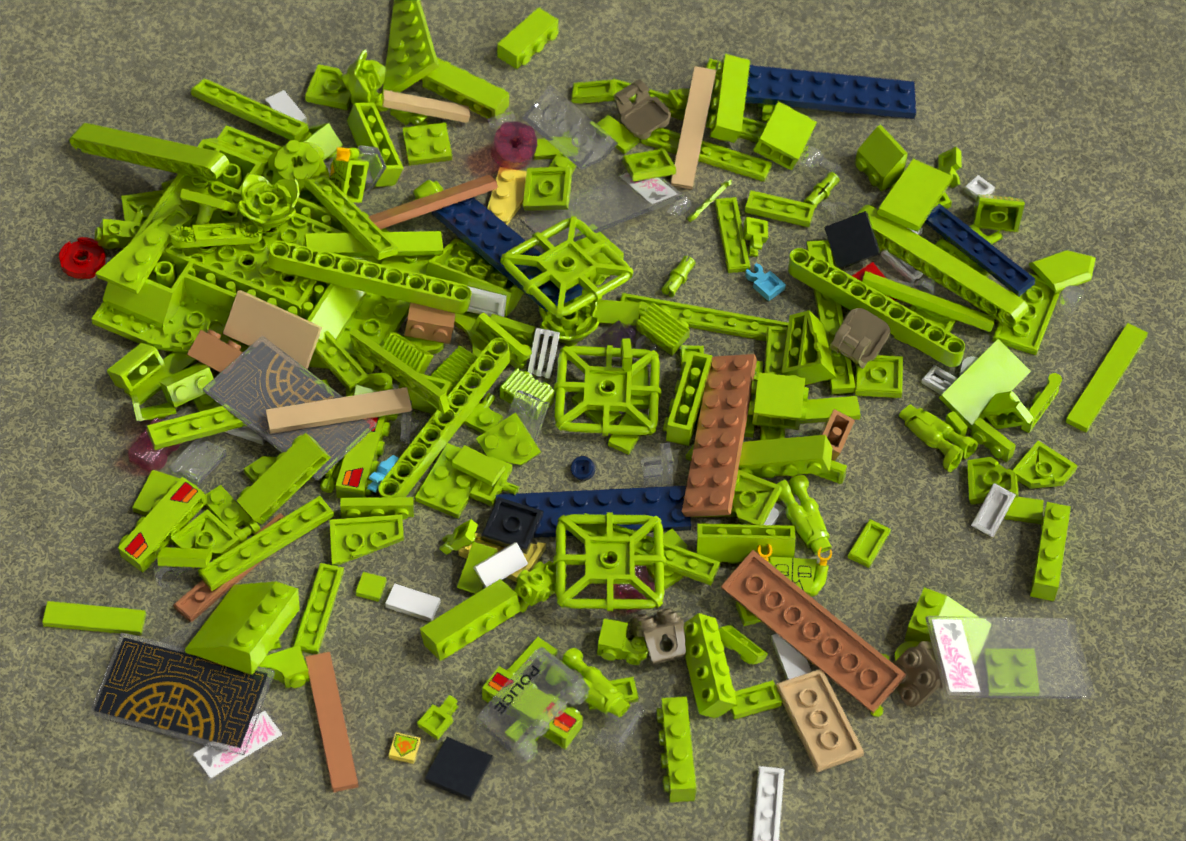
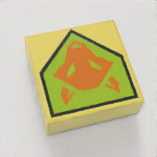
(404, 748)

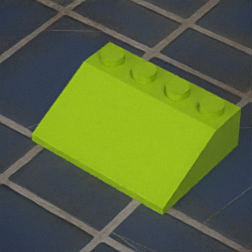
(465, 266)
(246, 625)

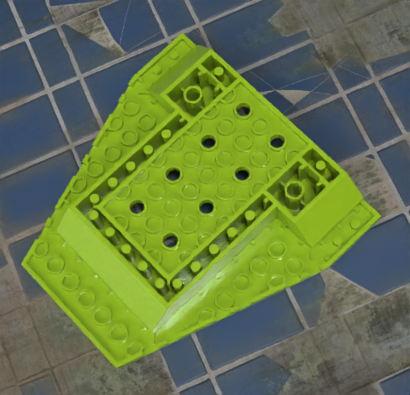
(198, 286)

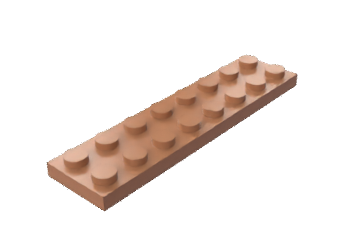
(719, 436)
(813, 631)

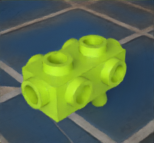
(117, 233)
(536, 584)

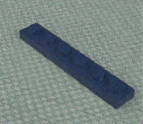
(980, 250)

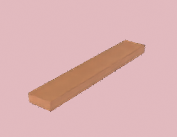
(434, 202)
(201, 596)
(331, 722)

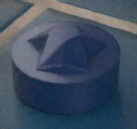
(583, 468)

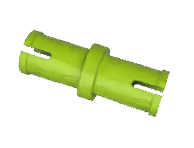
(829, 183)
(678, 276)

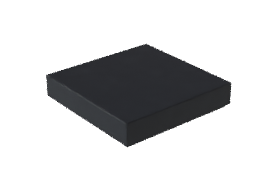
(852, 240)
(512, 523)
(459, 768)

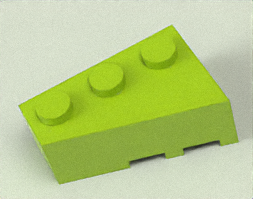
(807, 349)

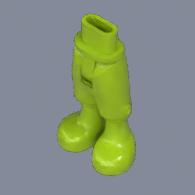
(934, 432)
(806, 517)
(602, 692)

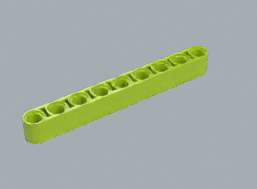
(149, 151)
(946, 269)
(358, 276)
(856, 294)
(456, 415)

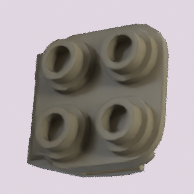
(642, 115)
(861, 336)
(652, 629)
(921, 674)

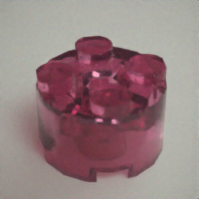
(518, 135)

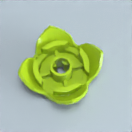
(364, 80)
(295, 152)
(268, 203)
(573, 326)

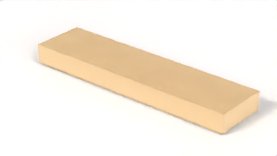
(425, 106)

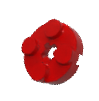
(86, 268)

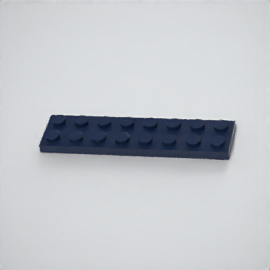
(831, 92)
(492, 239)
(651, 501)

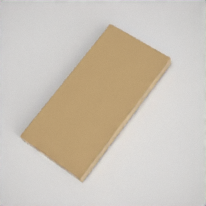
(255, 317)
(819, 720)

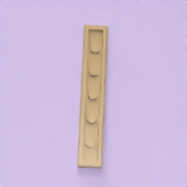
(693, 127)
(338, 410)

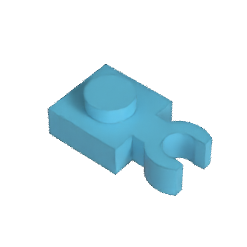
(766, 284)
(382, 470)

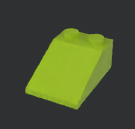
(932, 604)

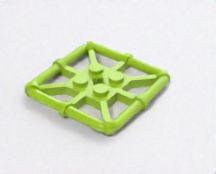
(566, 277)
(596, 399)
(599, 572)

